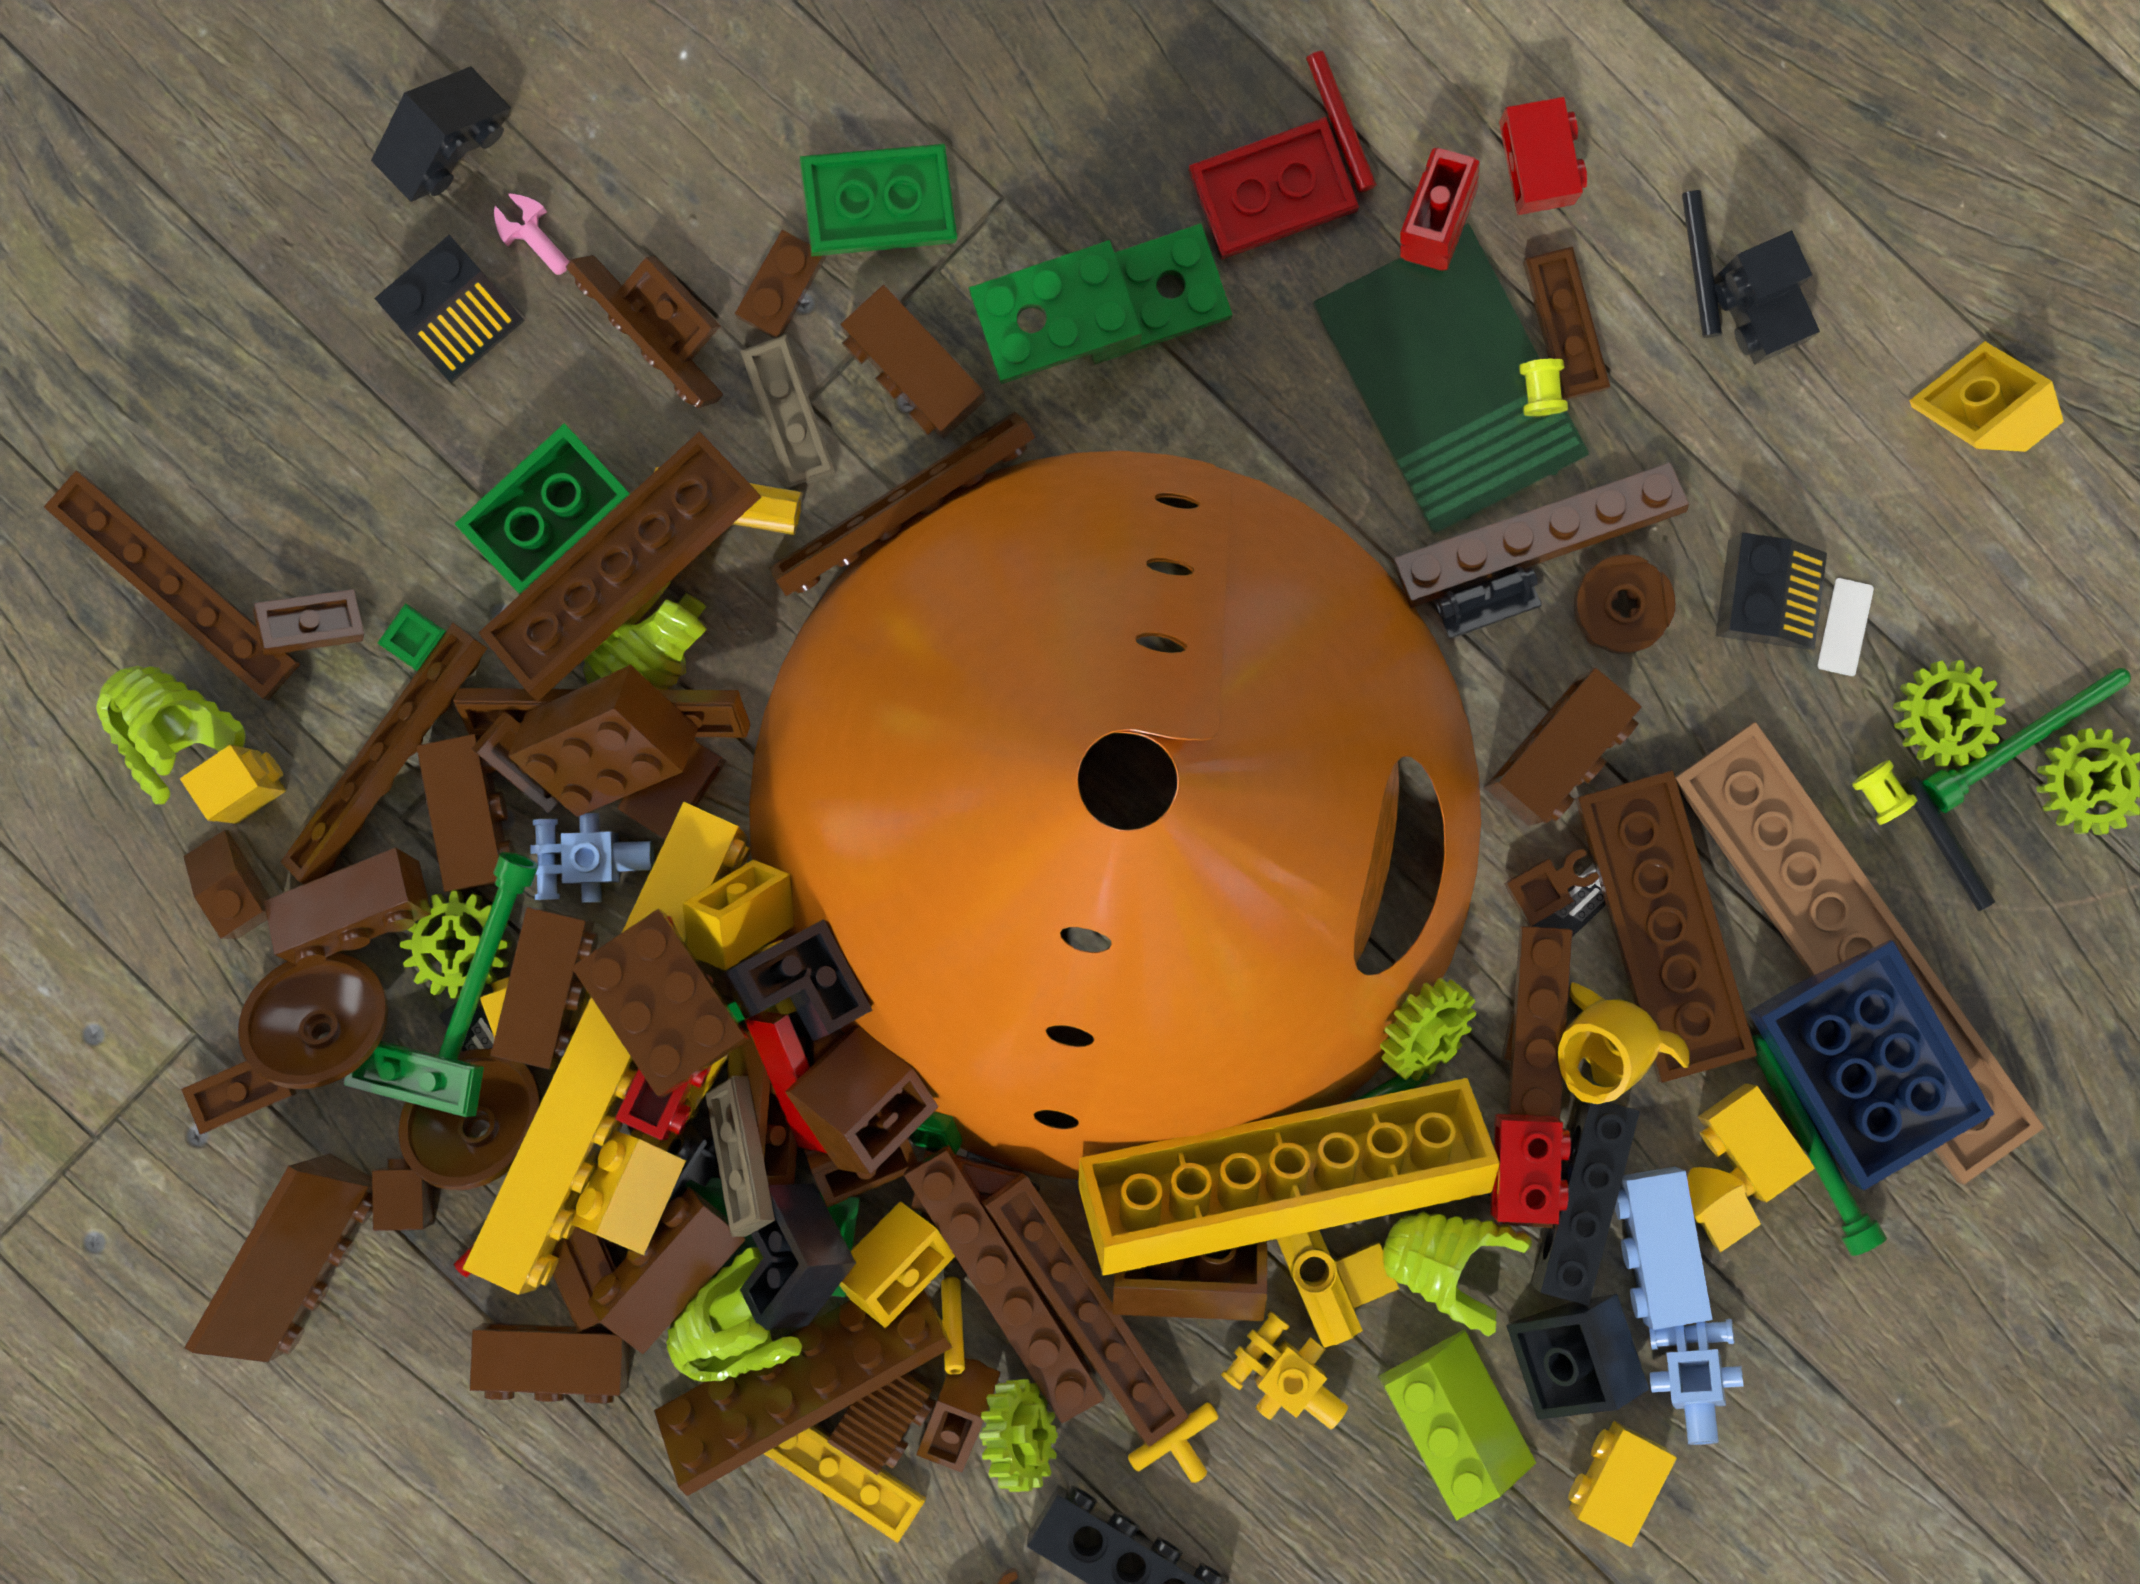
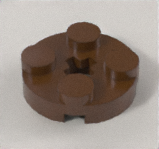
(1641, 581)

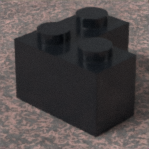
(436, 129)
(1767, 299)
(810, 973)
(800, 1259)

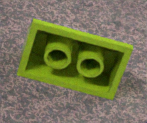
(1458, 1424)

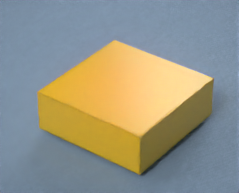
(1365, 1275)

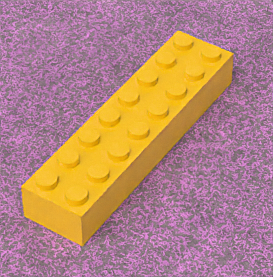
(1286, 1175)

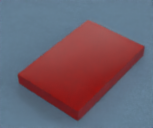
(1273, 188)

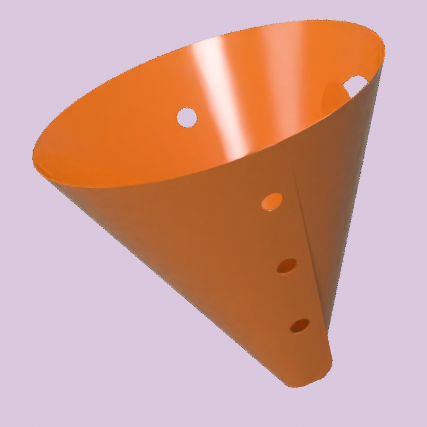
(940, 828)

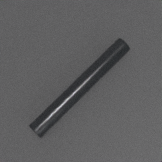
(1701, 263)
(1948, 844)

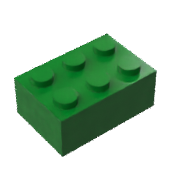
(542, 508)

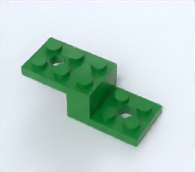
(1100, 303)

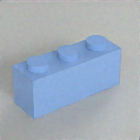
(1662, 1249)

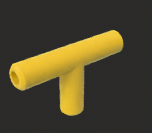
(953, 1324)
(1177, 1443)

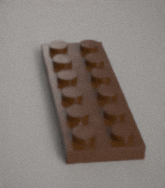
(619, 565)
(1666, 921)
(839, 1363)

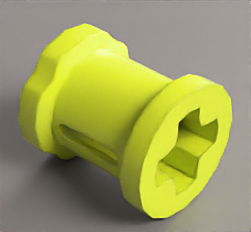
(1543, 387)
(1884, 792)

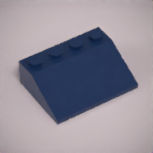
(1871, 1064)

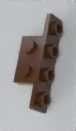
(658, 318)

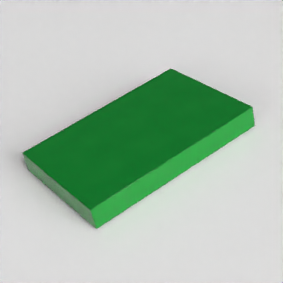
(878, 199)

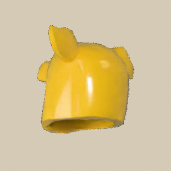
(1616, 1042)

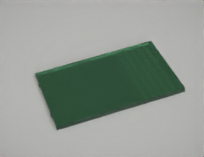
(1445, 384)

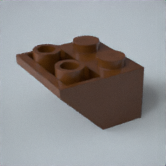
(861, 1101)

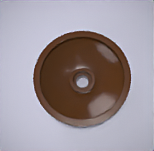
(298, 1005)
(447, 1146)

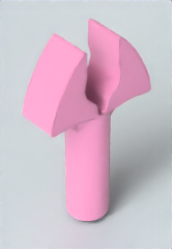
(531, 232)

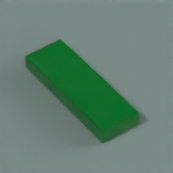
(420, 1079)

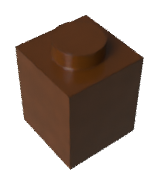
(401, 1198)

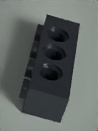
(1594, 1174)
(1073, 1509)

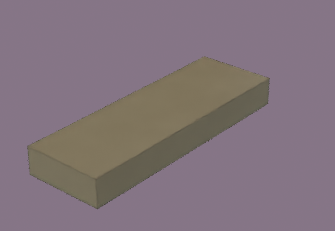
(788, 412)
(739, 1156)

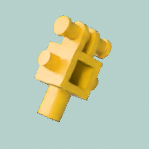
(1287, 1377)

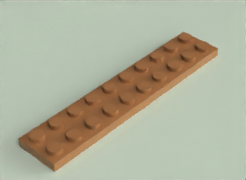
(1835, 913)

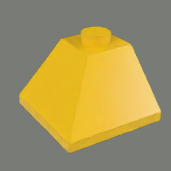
(1992, 401)

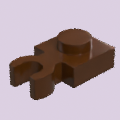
(1544, 889)

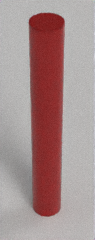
(1341, 121)

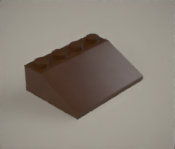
(285, 1262)

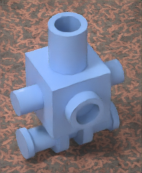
(585, 857)
(1696, 1376)

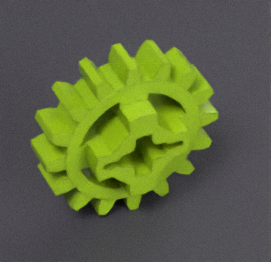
(1943, 731)
(2115, 778)
(454, 924)
(1428, 1029)
(1018, 1435)

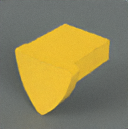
(1721, 1206)

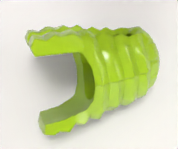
(653, 645)
(155, 718)
(1431, 1253)
(718, 1333)

